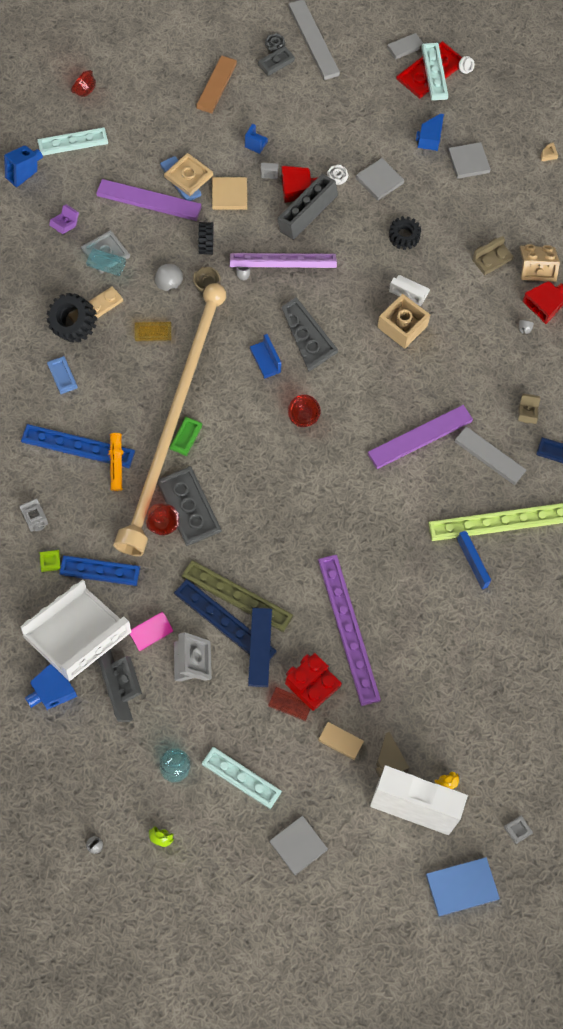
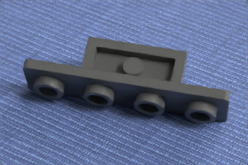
(120, 683)

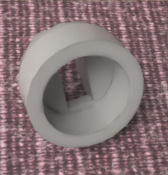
(243, 272)
(525, 326)
(97, 847)

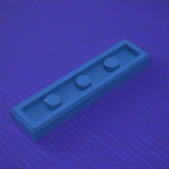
(100, 570)

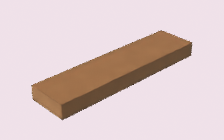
(216, 84)

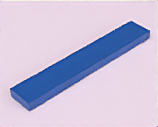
(73, 444)

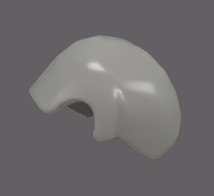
(168, 277)

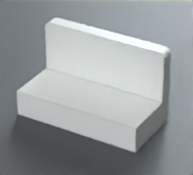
(409, 288)

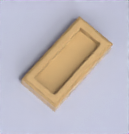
(341, 740)

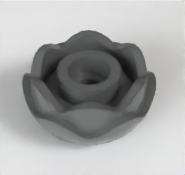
(274, 42)

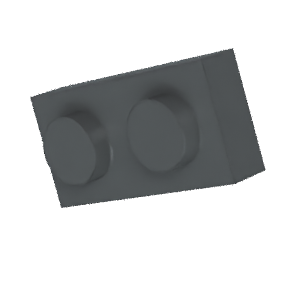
(276, 61)

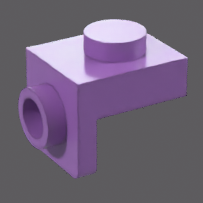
(66, 220)

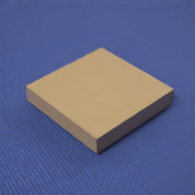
(188, 174)
(229, 193)

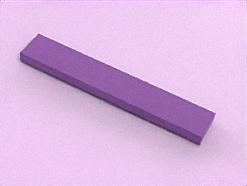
(149, 200)
(420, 437)

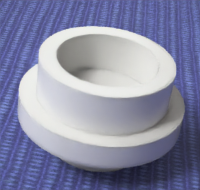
(466, 64)

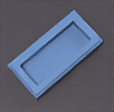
(62, 375)

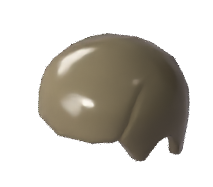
(204, 277)

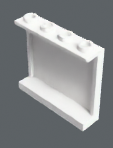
(74, 630)

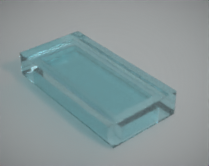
(106, 262)

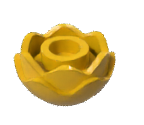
(449, 781)

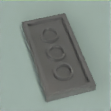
(189, 500)

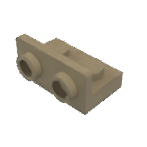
(492, 255)

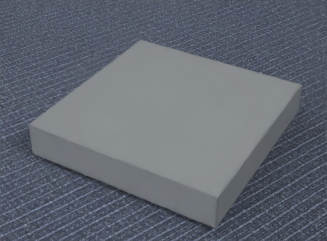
(469, 160)
(380, 179)
(107, 243)
(298, 845)

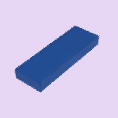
(473, 559)

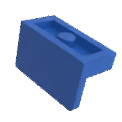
(266, 357)

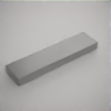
(490, 455)

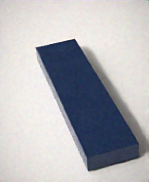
(260, 647)

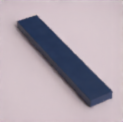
(216, 615)

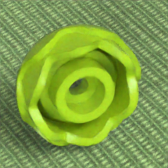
(160, 837)

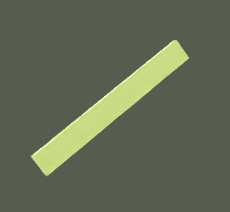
(496, 521)

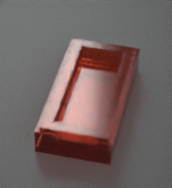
(289, 704)

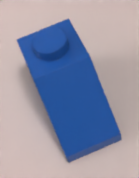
(430, 133)

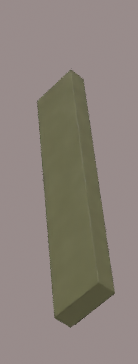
(234, 593)

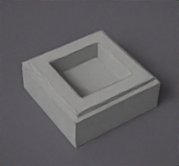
(269, 170)
(518, 829)

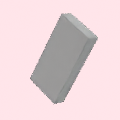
(405, 46)

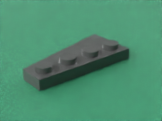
(309, 336)

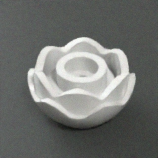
(338, 170)

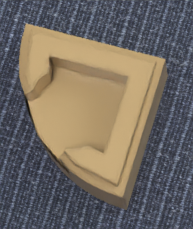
(549, 153)

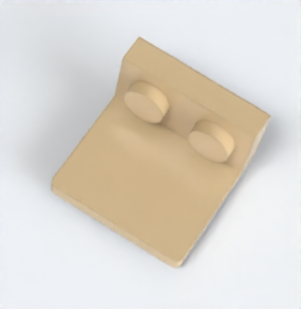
(539, 263)

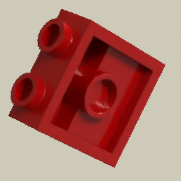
(312, 681)

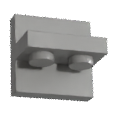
(192, 658)

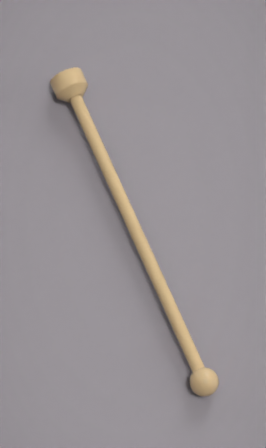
(131, 538)

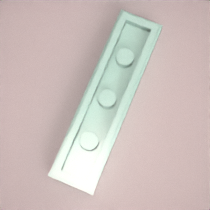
(434, 71)
(72, 141)
(241, 777)

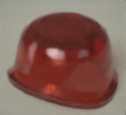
(84, 84)
(304, 411)
(162, 519)

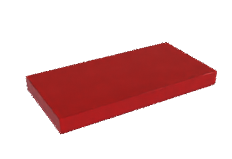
(415, 76)

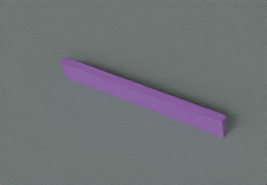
(349, 630)

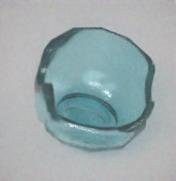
(175, 765)

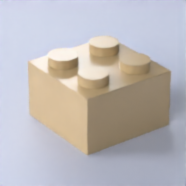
(403, 321)

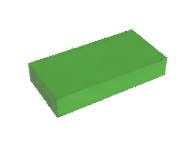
(186, 436)

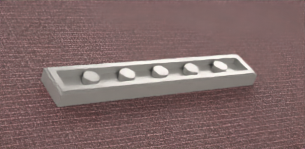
(314, 39)

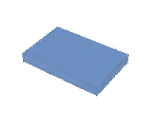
(462, 886)

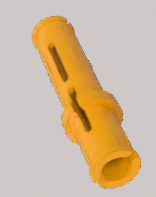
(116, 461)

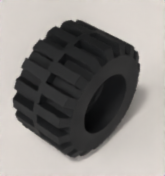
(59, 312)

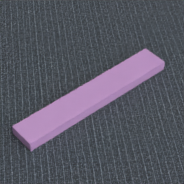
(283, 260)

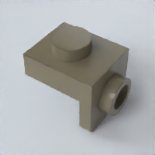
(528, 408)

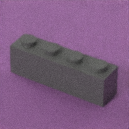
(307, 206)

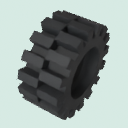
(407, 224)
(206, 238)

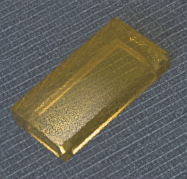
(153, 331)

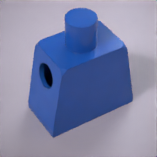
(21, 164)
(50, 689)

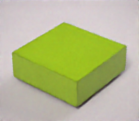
(50, 560)

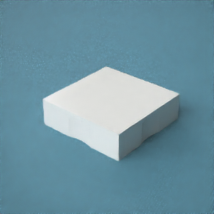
(418, 800)

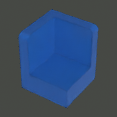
(255, 141)

